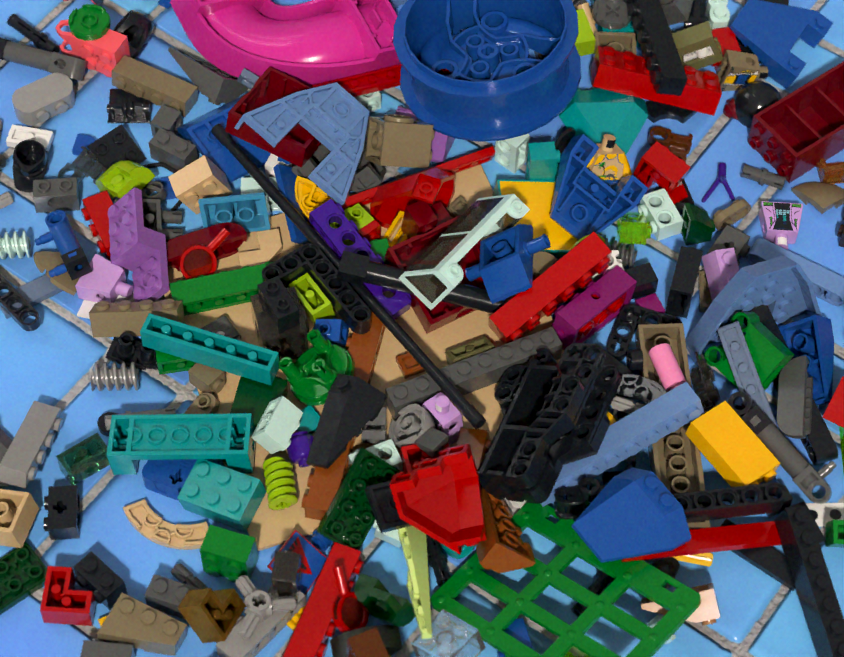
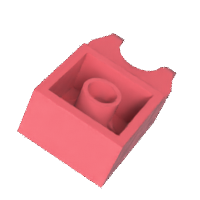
(101, 53)

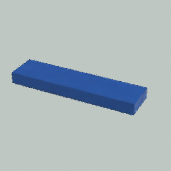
(286, 183)

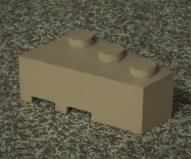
(142, 627)

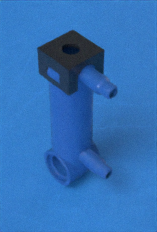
(67, 244)

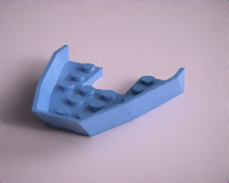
(332, 119)
(770, 282)

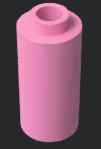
(666, 366)

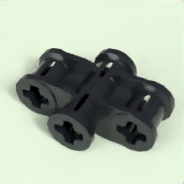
(576, 498)

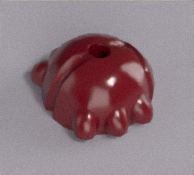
(729, 109)

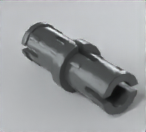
(763, 176)

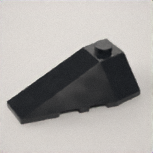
(345, 412)

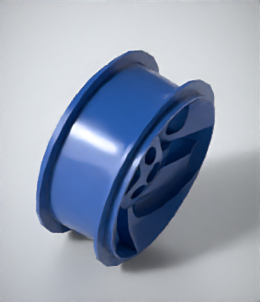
(494, 81)

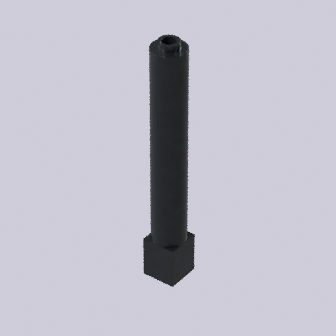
(359, 270)

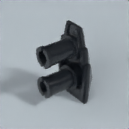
(130, 350)

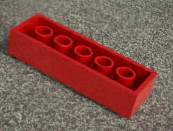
(629, 76)
(550, 289)

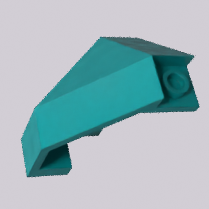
(605, 112)

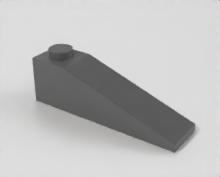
(209, 79)

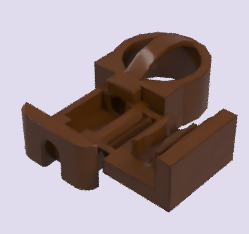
(678, 144)

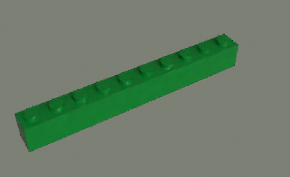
(232, 286)

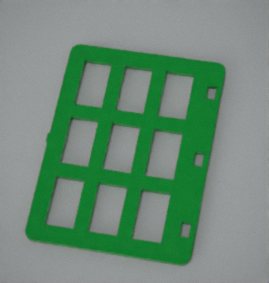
(631, 574)

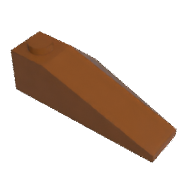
(504, 547)

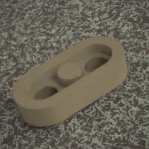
(732, 214)
(209, 408)

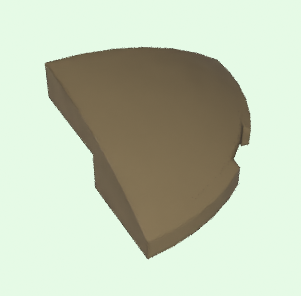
(820, 195)
(50, 260)

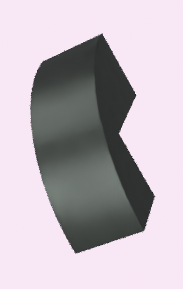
(388, 633)

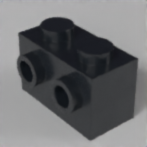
(99, 578)

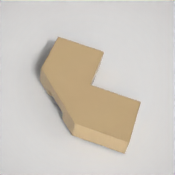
(269, 246)

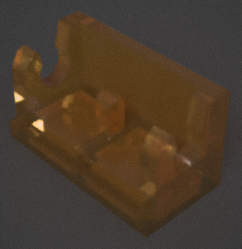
(830, 172)

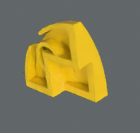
(309, 195)

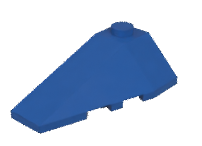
(814, 339)

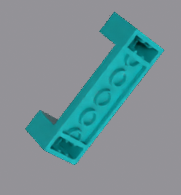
(181, 438)

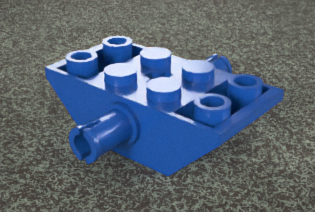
(507, 261)

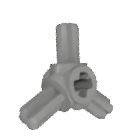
(259, 605)

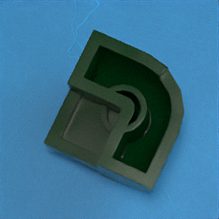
(381, 603)

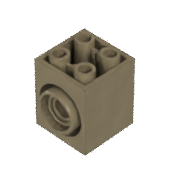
(399, 141)

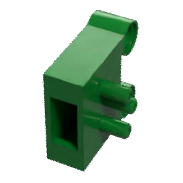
(766, 350)

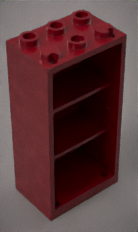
(802, 126)

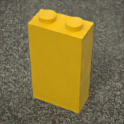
(732, 447)

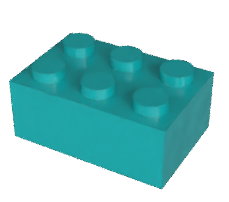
(222, 494)

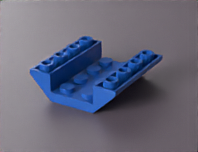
(200, 134)

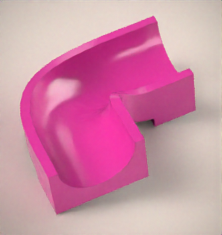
(304, 40)

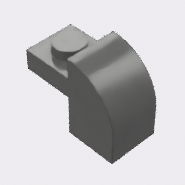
(375, 430)

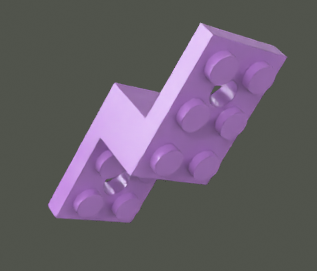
(138, 247)

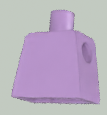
(104, 282)

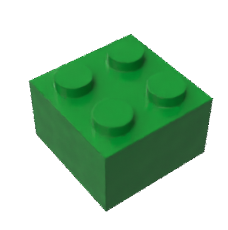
(228, 553)

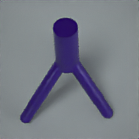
(721, 179)

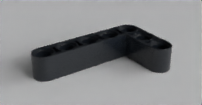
(314, 266)

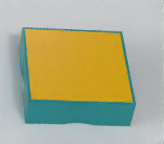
(538, 198)

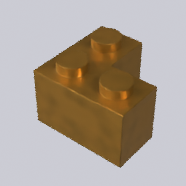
(212, 612)

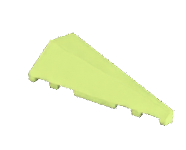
(415, 553)

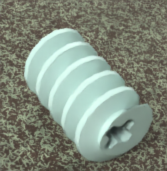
(15, 245)

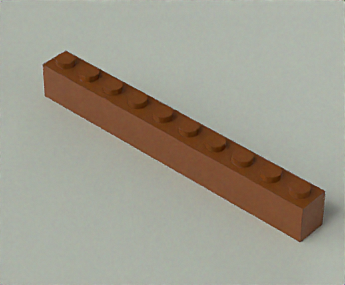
(326, 482)

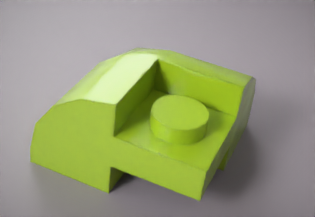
(123, 177)

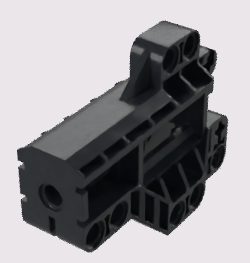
(538, 410)

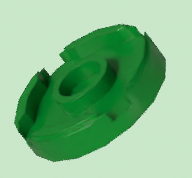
(89, 22)

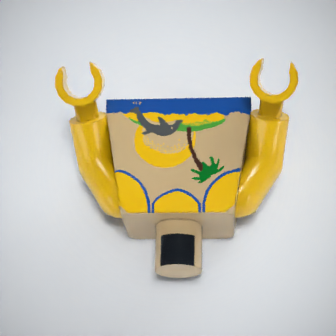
(609, 161)

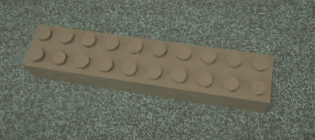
(675, 456)

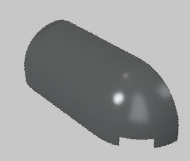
(795, 399)

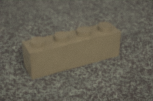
(154, 85)
(128, 317)

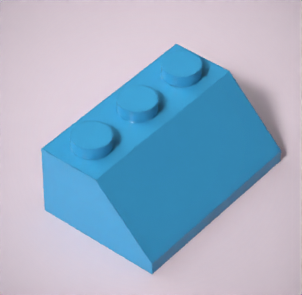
(247, 210)

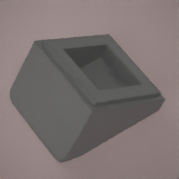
(432, 441)

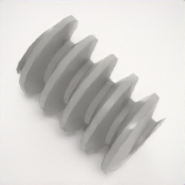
(115, 376)

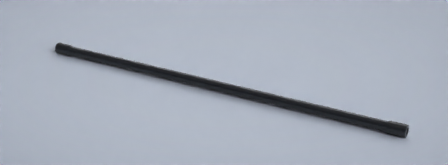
(407, 342)

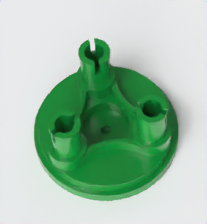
(316, 369)

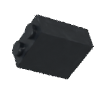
(684, 281)

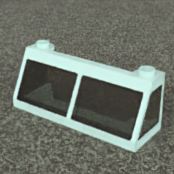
(438, 268)

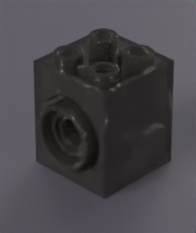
(289, 343)

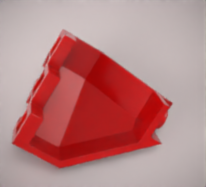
(427, 186)
(443, 498)

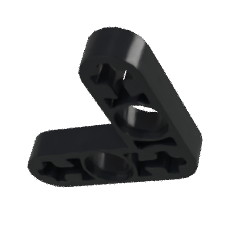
(631, 325)

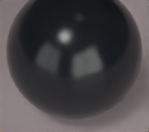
(753, 99)

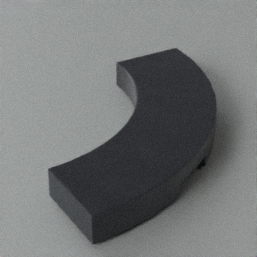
(638, 388)

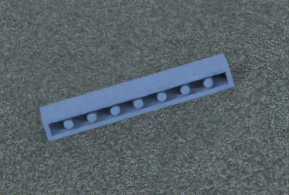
(633, 434)

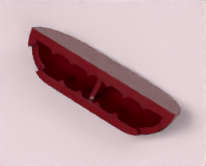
(205, 236)

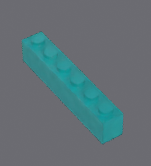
(210, 349)

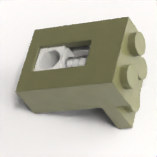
(698, 46)

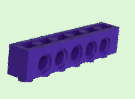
(331, 212)

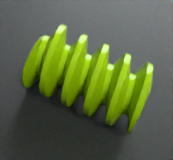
(279, 483)

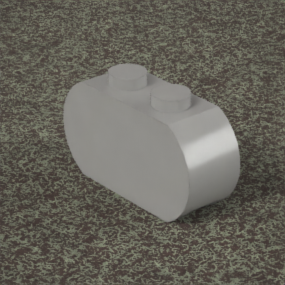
(43, 99)

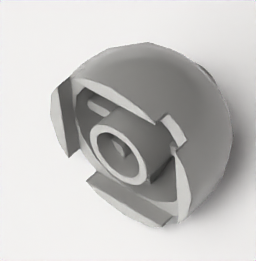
(410, 425)

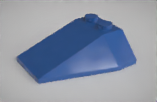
(633, 518)

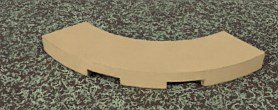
(164, 533)

